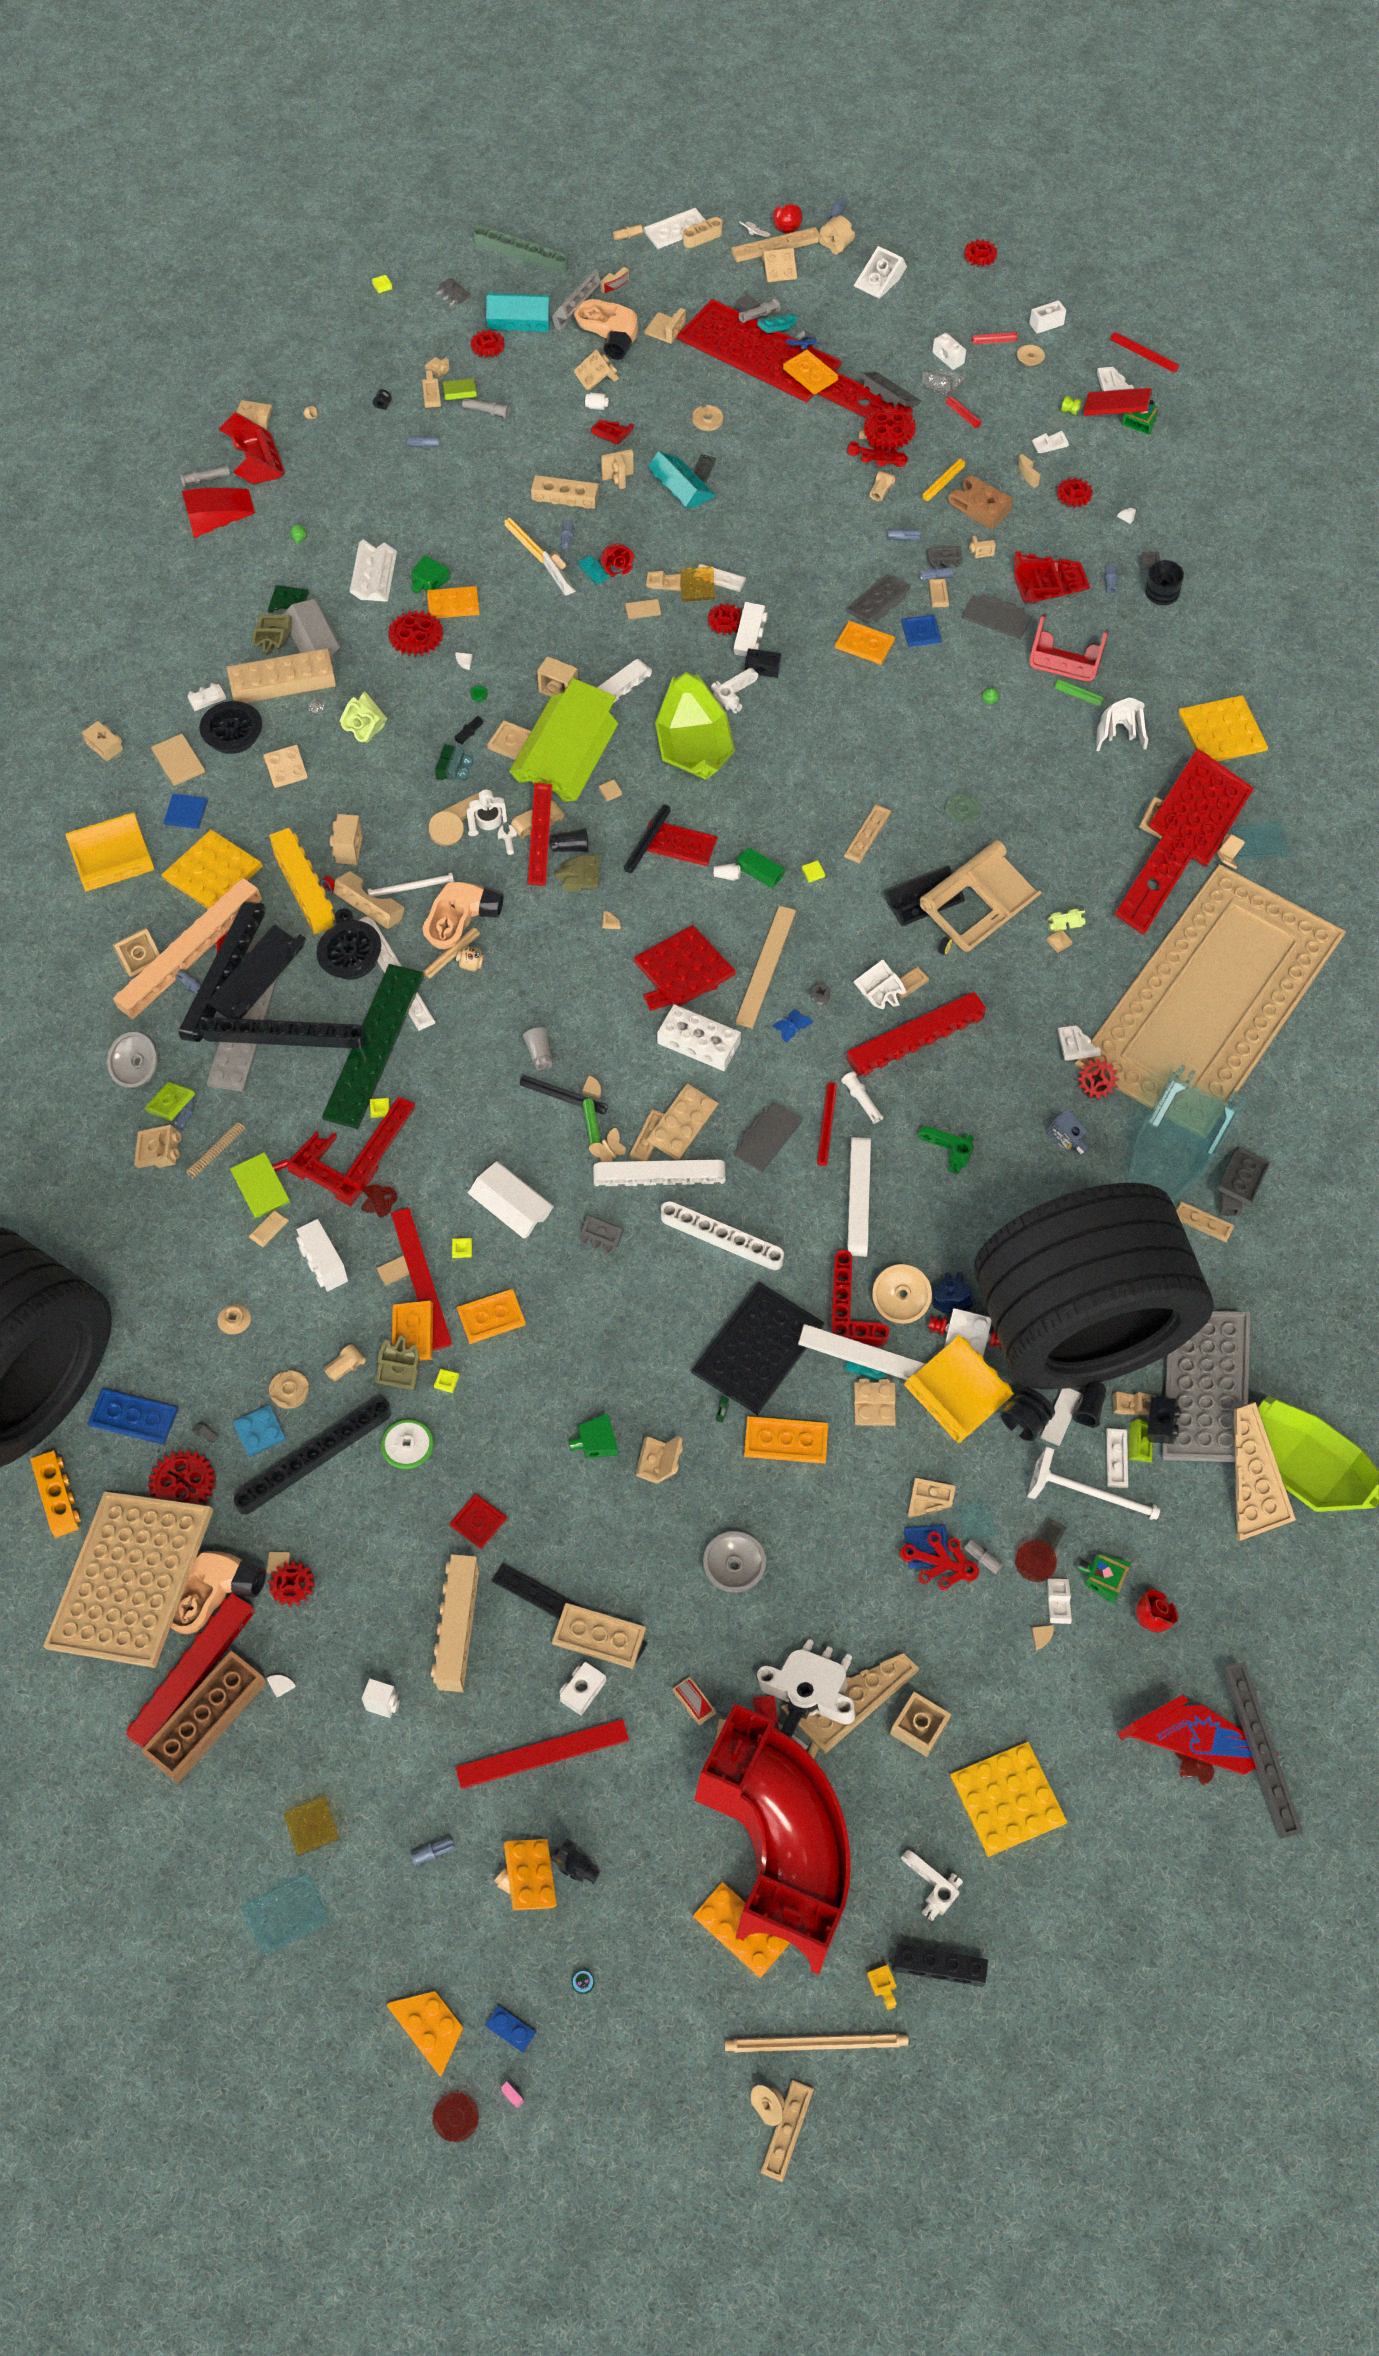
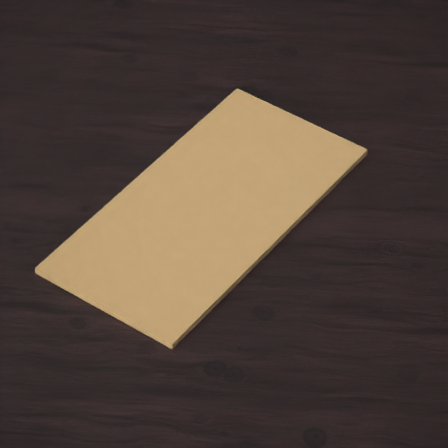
(1214, 990)

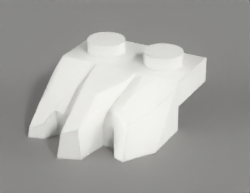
(880, 985)

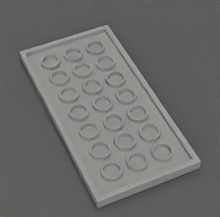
(1209, 1382)

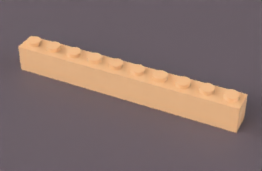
(185, 950)

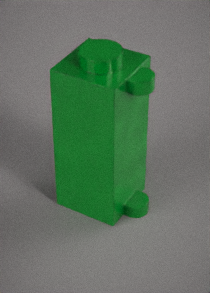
(760, 867)

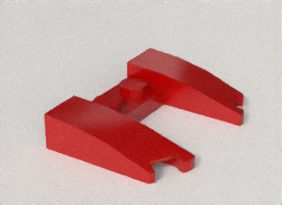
(307, 1165)

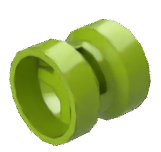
(1071, 405)

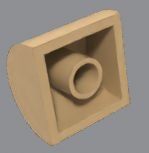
(136, 951)

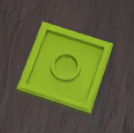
(459, 389)
(169, 1101)

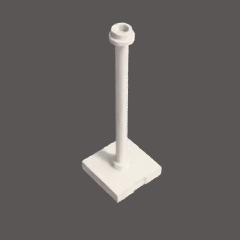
(1043, 1474)

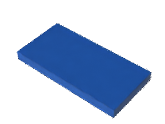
(133, 1416)

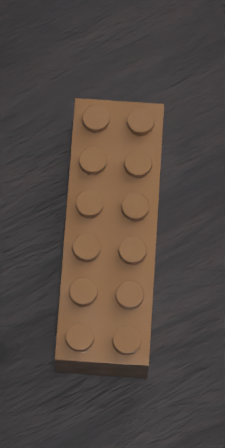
(204, 1717)

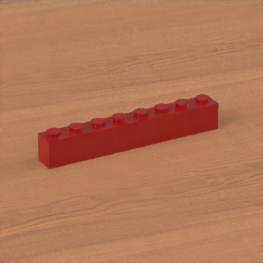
(916, 1034)
(192, 1669)

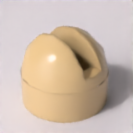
(310, 410)

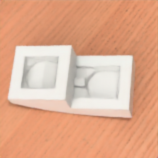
(1045, 443)
(1059, 1601)

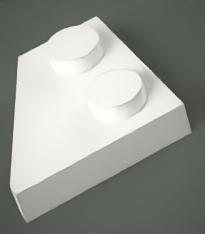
(1111, 379)
(1076, 1044)

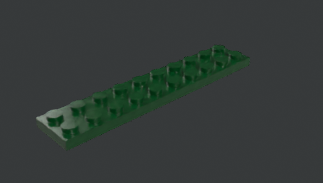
(367, 1063)

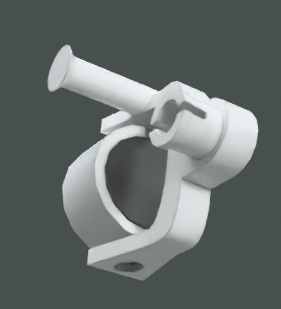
(487, 812)

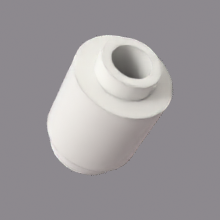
(596, 401)

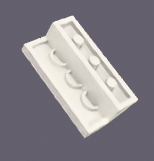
(373, 571)
(510, 1199)

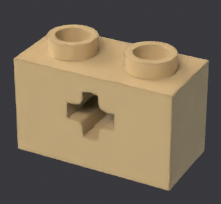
(102, 740)

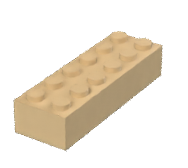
(281, 676)
(456, 1623)

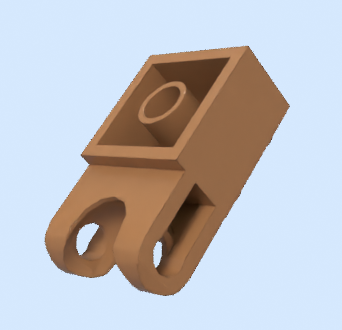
(981, 502)

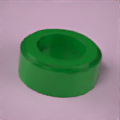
(478, 693)

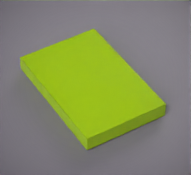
(260, 1185)

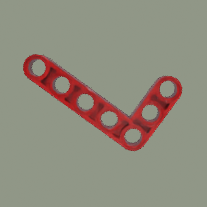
(843, 1306)

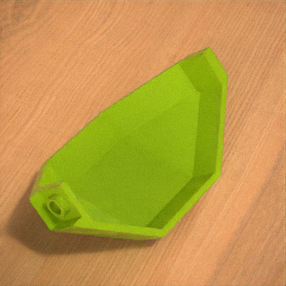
(693, 728)
(1318, 1460)

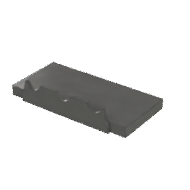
(888, 390)
(879, 599)
(997, 615)
(767, 1136)
(1243, 1176)

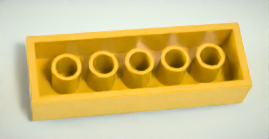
(302, 880)

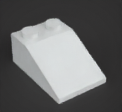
(881, 273)

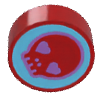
(328, 884)

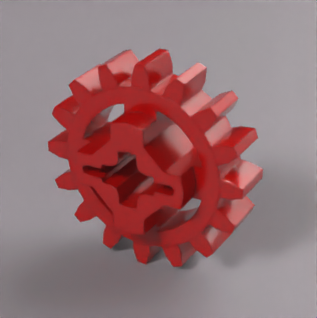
(980, 252)
(487, 343)
(1074, 492)
(725, 619)
(1102, 1067)
(298, 1578)

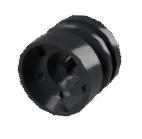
(1164, 582)
(1030, 1411)

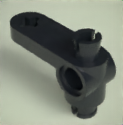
(574, 1863)

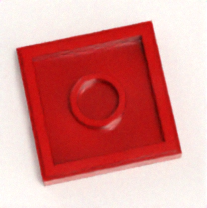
(478, 1521)

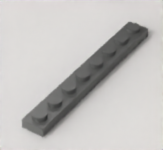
(1262, 1750)

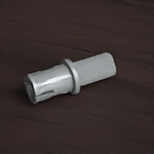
(983, 1557)

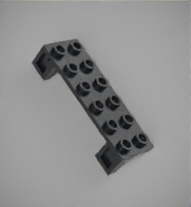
(256, 973)

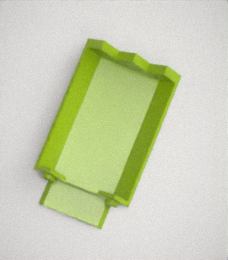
(567, 740)

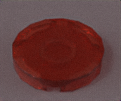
(1036, 1561)
(455, 2117)

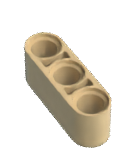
(702, 232)
(522, 823)

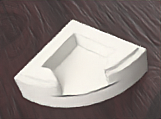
(1127, 515)
(464, 660)
(280, 1684)

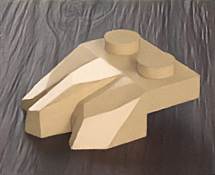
(256, 412)

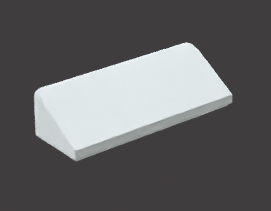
(557, 574)

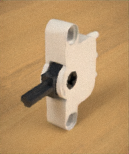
(810, 1686)

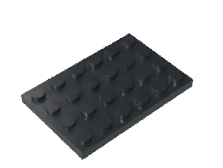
(756, 1348)

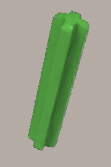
(1079, 692)
(591, 1121)

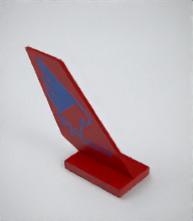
(1194, 1733)

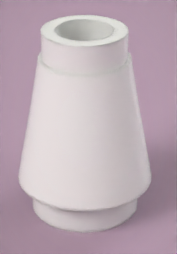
(728, 871)

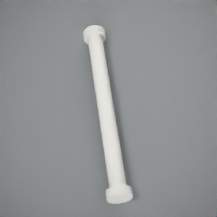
(412, 885)

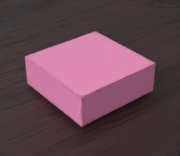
(512, 2095)

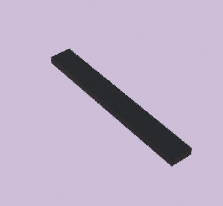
(536, 1594)

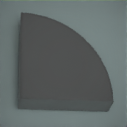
(804, 335)
(204, 1431)

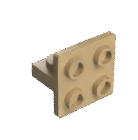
(617, 466)

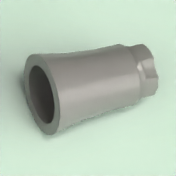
(538, 1047)

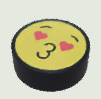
(945, 945)

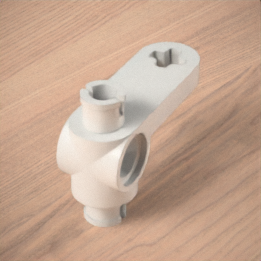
(726, 692)
(935, 1904)

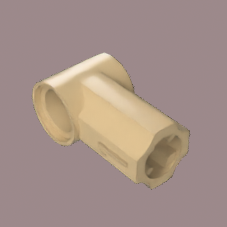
(882, 485)
(348, 1360)

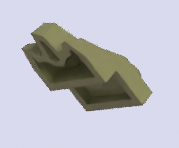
(272, 631)
(580, 873)
(398, 1365)

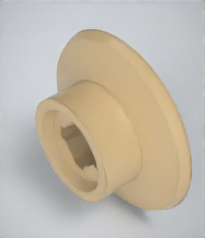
(1030, 355)
(234, 1326)
(768, 2104)

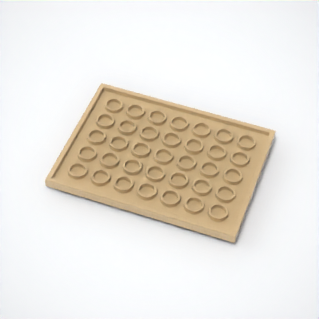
(129, 1579)

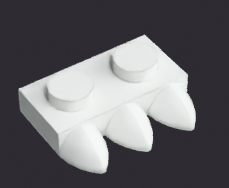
(206, 696)

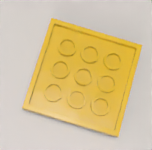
(1223, 728)
(211, 869)
(1008, 1799)

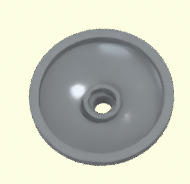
(124, 1060)
(738, 1549)

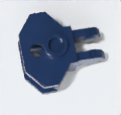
(952, 1293)

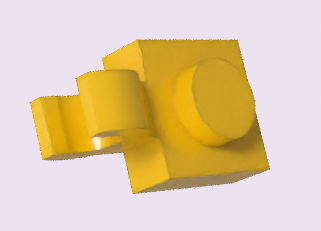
(882, 1983)

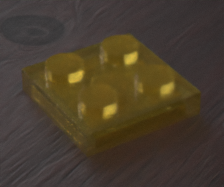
(697, 584)
(311, 1826)

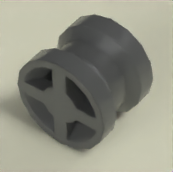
(819, 999)

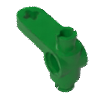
(956, 1159)

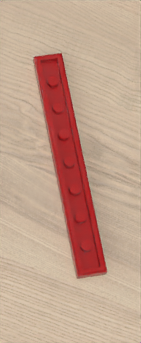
(420, 1274)
(542, 1754)

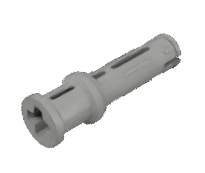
(764, 309)
(492, 408)
(198, 477)

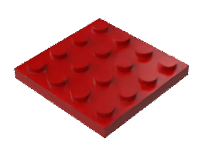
(684, 966)

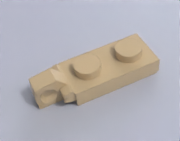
(431, 391)

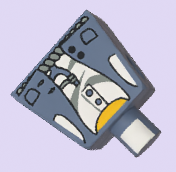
(1068, 1132)

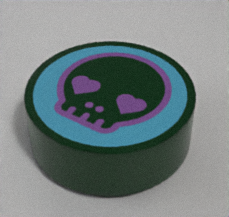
(583, 1982)

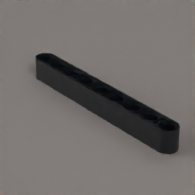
(224, 964)
(273, 1036)
(307, 1464)

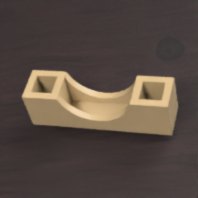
(383, 911)

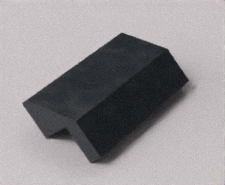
(905, 897)

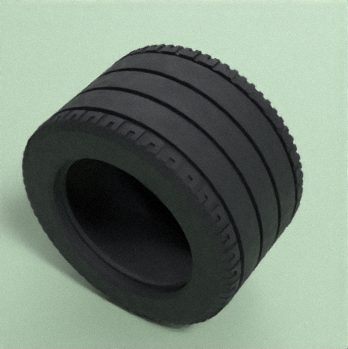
(1092, 1286)
(49, 1343)

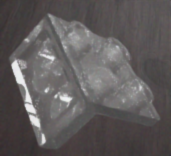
(942, 382)

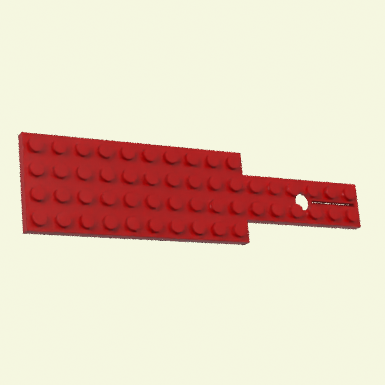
(762, 355)

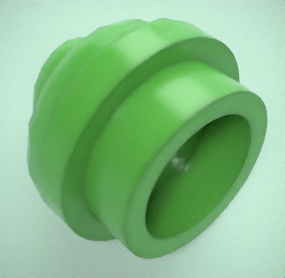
(298, 533)
(990, 695)

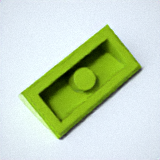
(1139, 1446)

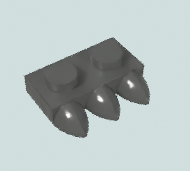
(452, 291)
(944, 555)
(601, 1233)

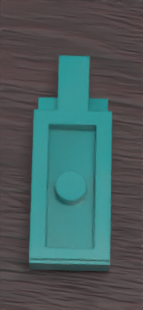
(777, 323)

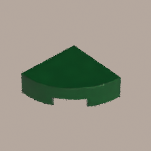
(724, 1404)

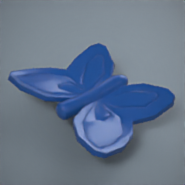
(804, 345)
(792, 1023)

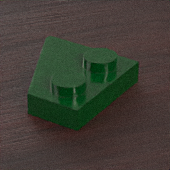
(286, 596)

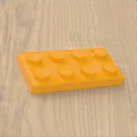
(786, 1440)
(721, 1917)

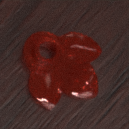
(376, 1200)
(1192, 1767)

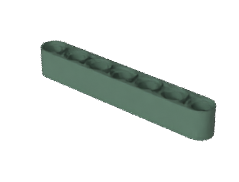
(520, 249)

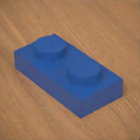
(510, 2029)

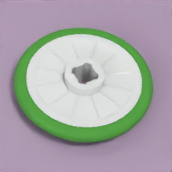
(407, 1456)

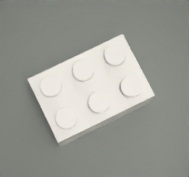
(321, 1255)

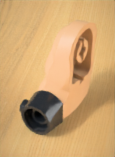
(610, 321)
(454, 910)
(209, 1581)

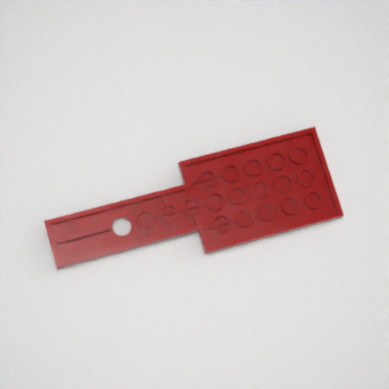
(1191, 826)

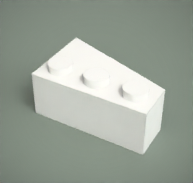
(750, 628)

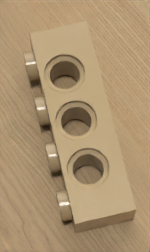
(565, 492)

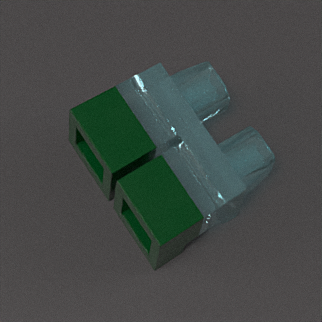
(451, 764)

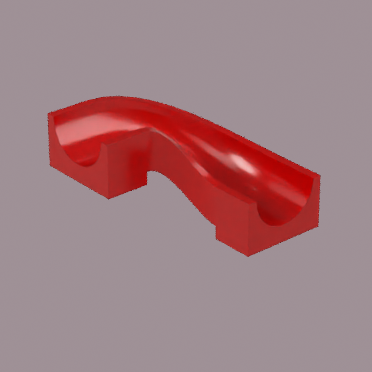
(794, 1831)

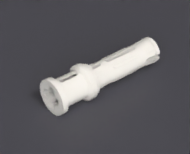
(858, 1090)

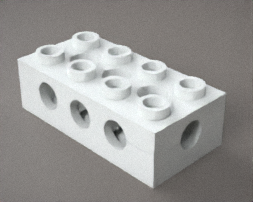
(699, 1037)

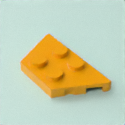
(429, 2026)

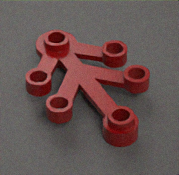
(897, 458)
(942, 1562)

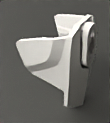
(1123, 712)

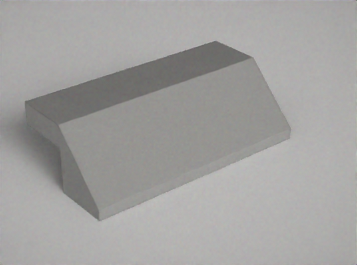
(581, 294)
(311, 628)

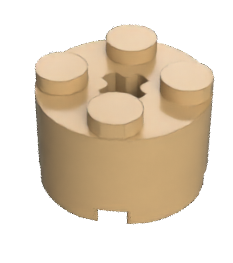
(836, 234)

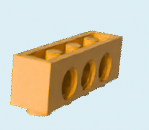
(43, 1466)

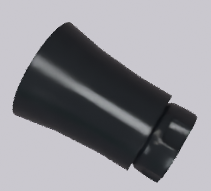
(570, 841)
(1090, 1406)

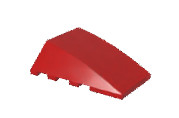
(216, 507)
(1047, 578)

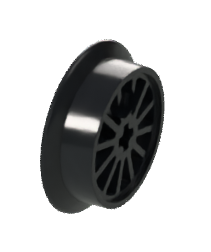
(236, 733)
(349, 951)

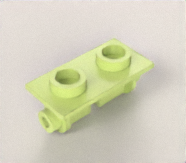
(1059, 920)

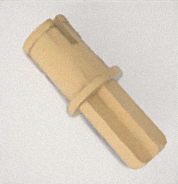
(628, 232)

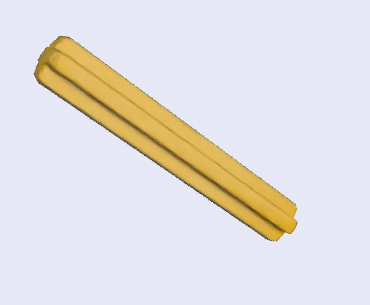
(943, 479)
(524, 538)

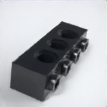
(940, 1965)

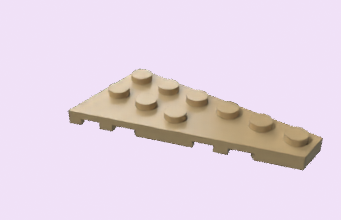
(1259, 1486)
(867, 1692)

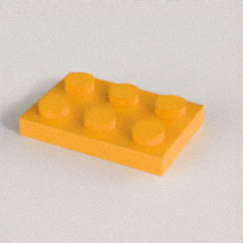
(810, 372)
(453, 602)
(865, 642)
(491, 1316)
(415, 1324)
(530, 1874)

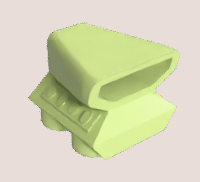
(363, 718)

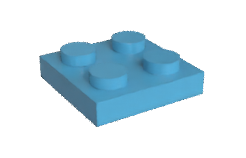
(259, 1431)

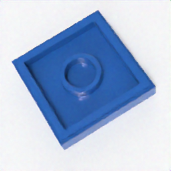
(921, 630)
(185, 811)
(918, 1537)

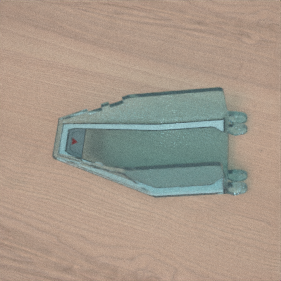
(1182, 1136)

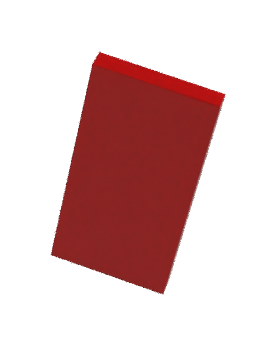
(1117, 401)
(683, 844)

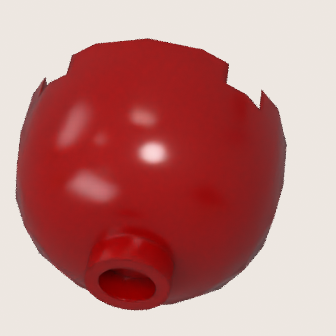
(787, 218)
(618, 556)
(1155, 1612)

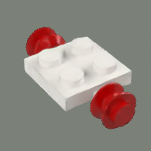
(968, 1325)

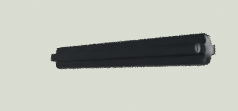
(647, 838)
(560, 1093)

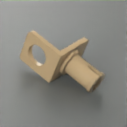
(1229, 849)

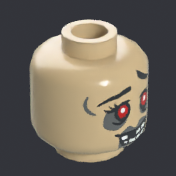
(470, 958)

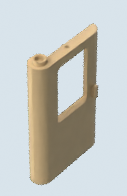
(994, 882)

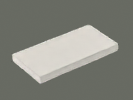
(672, 228)

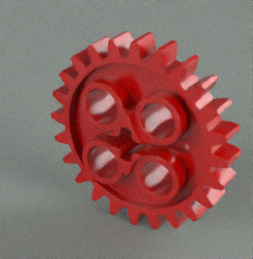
(889, 427)
(415, 633)
(195, 1468)

